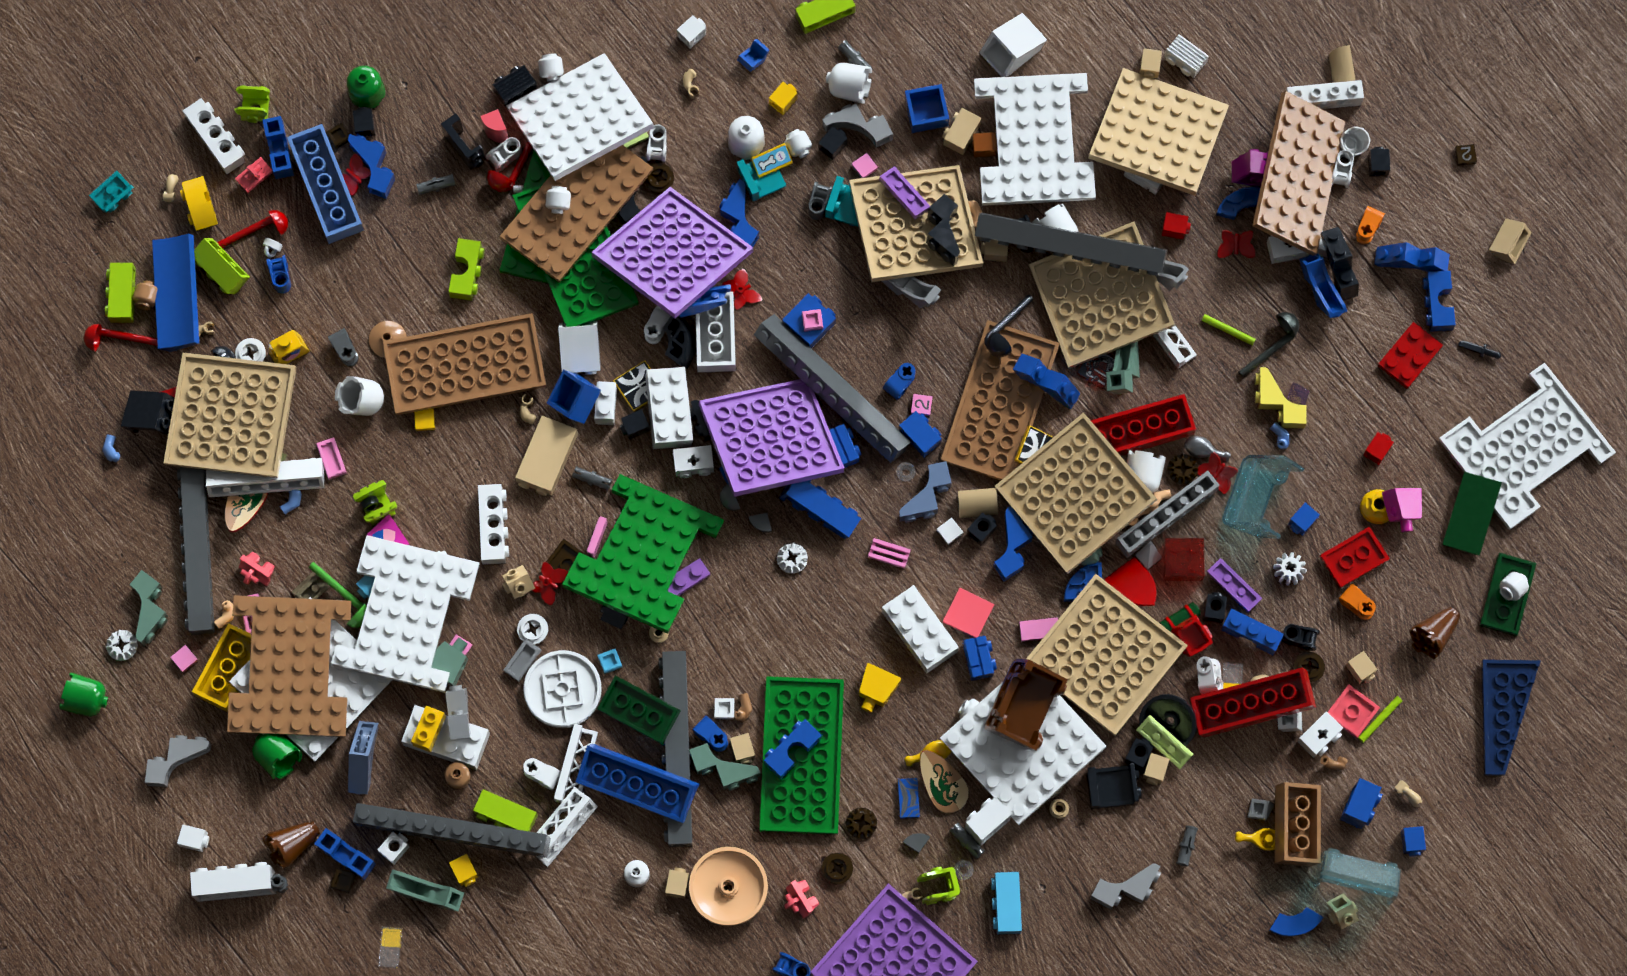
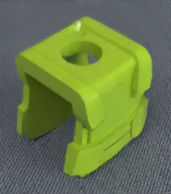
(253, 96)
(951, 880)

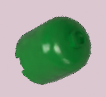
(365, 87)
(83, 696)
(275, 754)

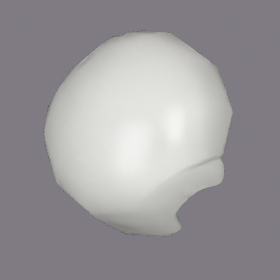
(1355, 140)

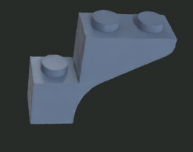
(925, 503)

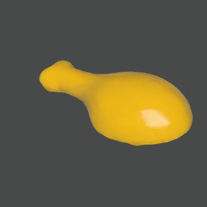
(936, 746)
(1262, 838)

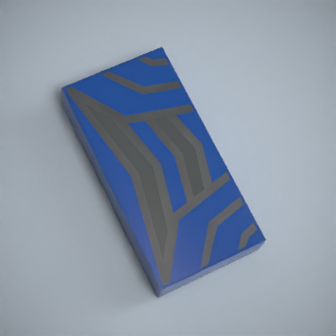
(908, 798)

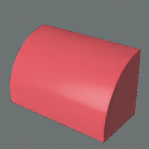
(494, 126)

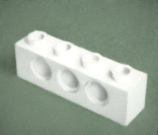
(1331, 94)
(195, 114)
(490, 494)

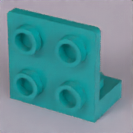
(757, 186)
(840, 204)

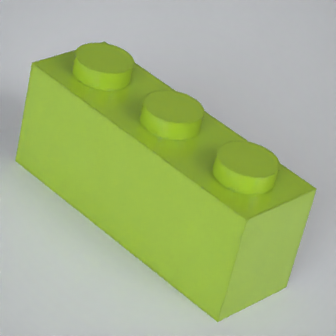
(822, 12)
(220, 266)
(120, 292)
(504, 812)

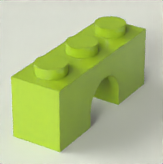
(465, 285)

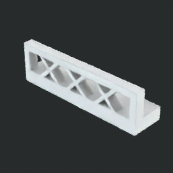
(1172, 348)
(570, 760)
(567, 827)

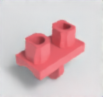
(254, 174)
(253, 571)
(797, 899)

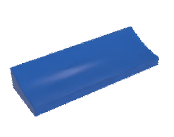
(175, 292)
(636, 782)

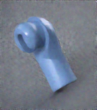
(1282, 435)
(108, 449)
(294, 501)

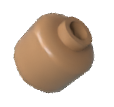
(145, 295)
(463, 778)

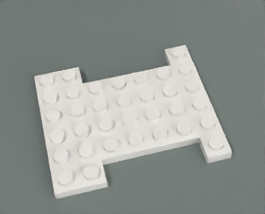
(1034, 141)
(1527, 445)
(406, 611)

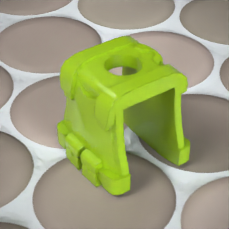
(377, 490)

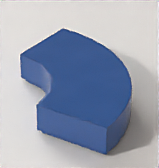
(1237, 201)
(1080, 580)
(1297, 924)

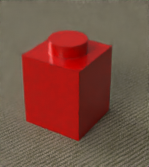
(1175, 226)
(1378, 448)

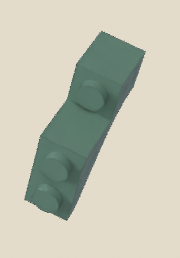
(1124, 370)
(151, 616)
(730, 773)
(425, 891)

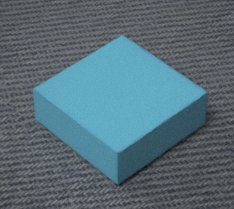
(609, 661)

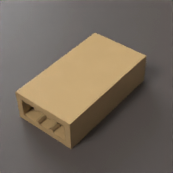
(546, 456)

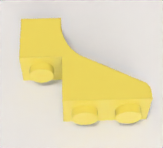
(1271, 397)

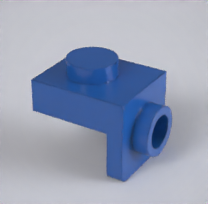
(754, 55)

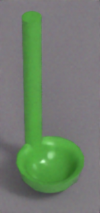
(357, 619)

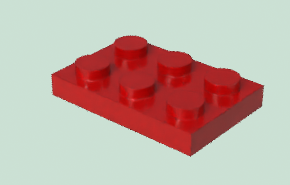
(1410, 355)
(1354, 557)

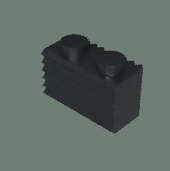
(514, 85)

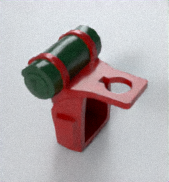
(1189, 629)

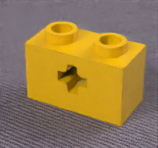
(428, 729)

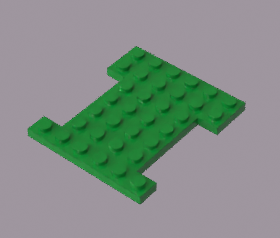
(642, 555)

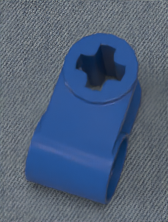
(278, 271)
(897, 383)
(709, 732)
(790, 967)

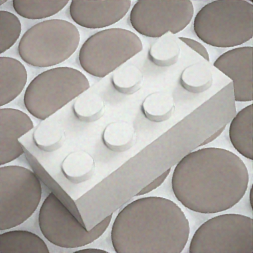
(716, 338)
(669, 408)
(920, 629)
(461, 750)
(232, 882)

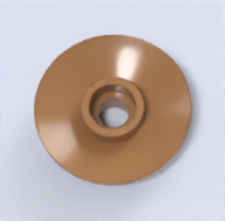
(378, 332)

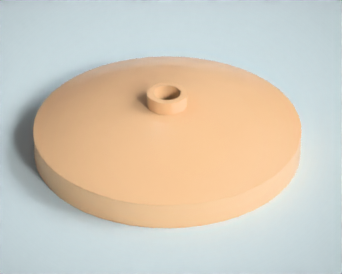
(723, 868)

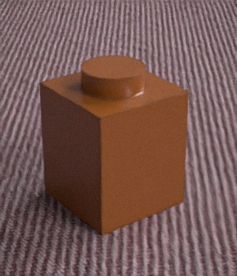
(984, 144)

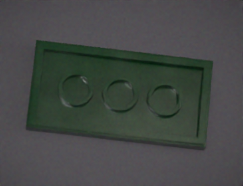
(1472, 513)
(1499, 612)
(638, 709)

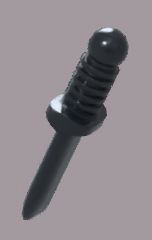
(1479, 349)

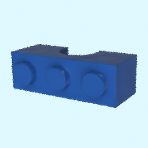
(278, 147)
(1438, 317)
(1263, 636)
(802, 735)
(345, 854)

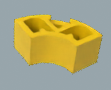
(199, 203)

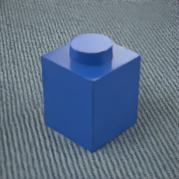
(1303, 519)
(1413, 841)

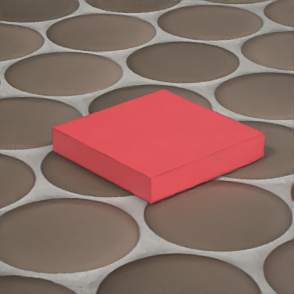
(968, 613)
(1353, 711)

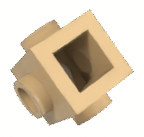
(517, 582)
(1342, 911)

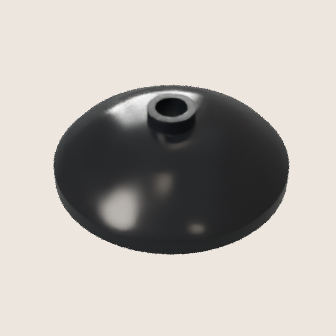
(1169, 705)

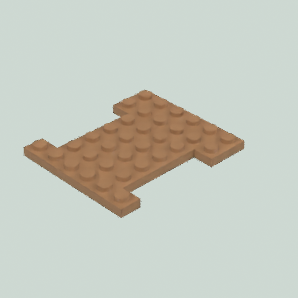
(289, 668)

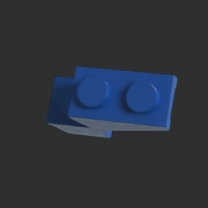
(372, 156)
(734, 210)
(1408, 256)
(1324, 291)
(1051, 382)
(1017, 536)

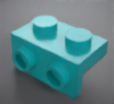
(111, 192)

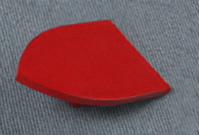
(1134, 583)

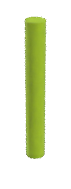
(1228, 329)
(1380, 719)

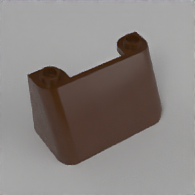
(1024, 703)

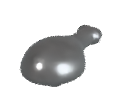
(1202, 447)

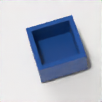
(926, 108)
(573, 396)
(1360, 804)

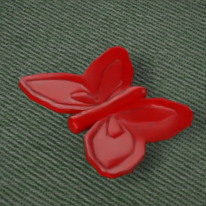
(355, 174)
(1236, 242)
(740, 291)
(1218, 471)
(548, 581)

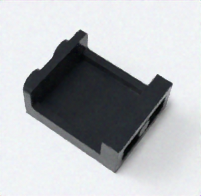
(451, 129)
(148, 411)
(1113, 786)

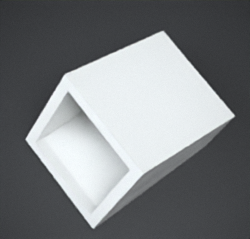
(1012, 45)
(579, 348)

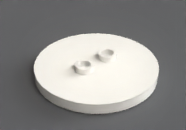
(562, 689)

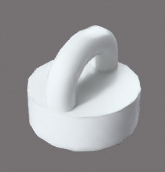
(273, 245)

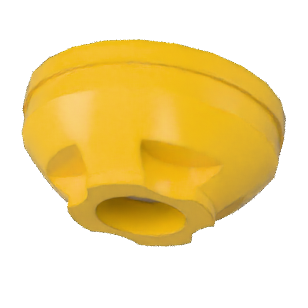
(1368, 510)

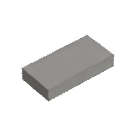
(522, 660)

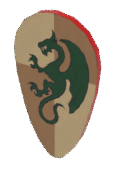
(242, 509)
(942, 783)

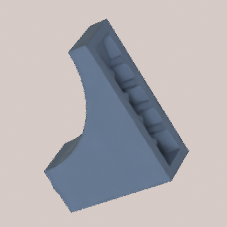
(361, 757)

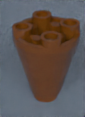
(1434, 632)
(290, 842)

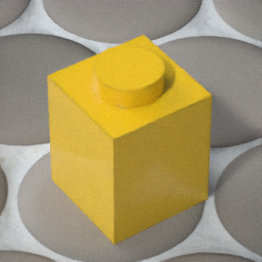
(783, 97)
(464, 870)

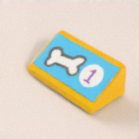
(771, 160)

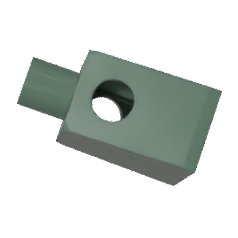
(451, 659)

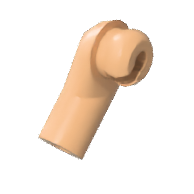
(226, 614)

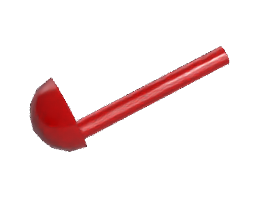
(502, 183)
(276, 217)
(94, 332)

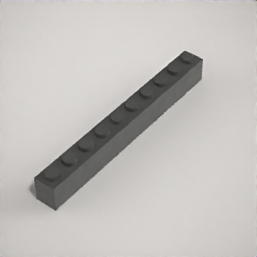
(1070, 242)
(832, 388)
(196, 551)
(677, 742)
(452, 830)

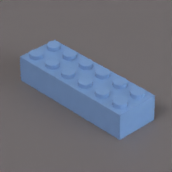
(325, 183)

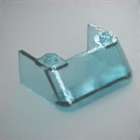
(1252, 493)
(1359, 874)

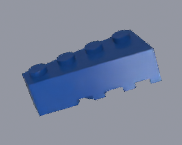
(821, 507)

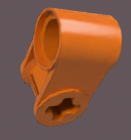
(1369, 223)
(1356, 600)

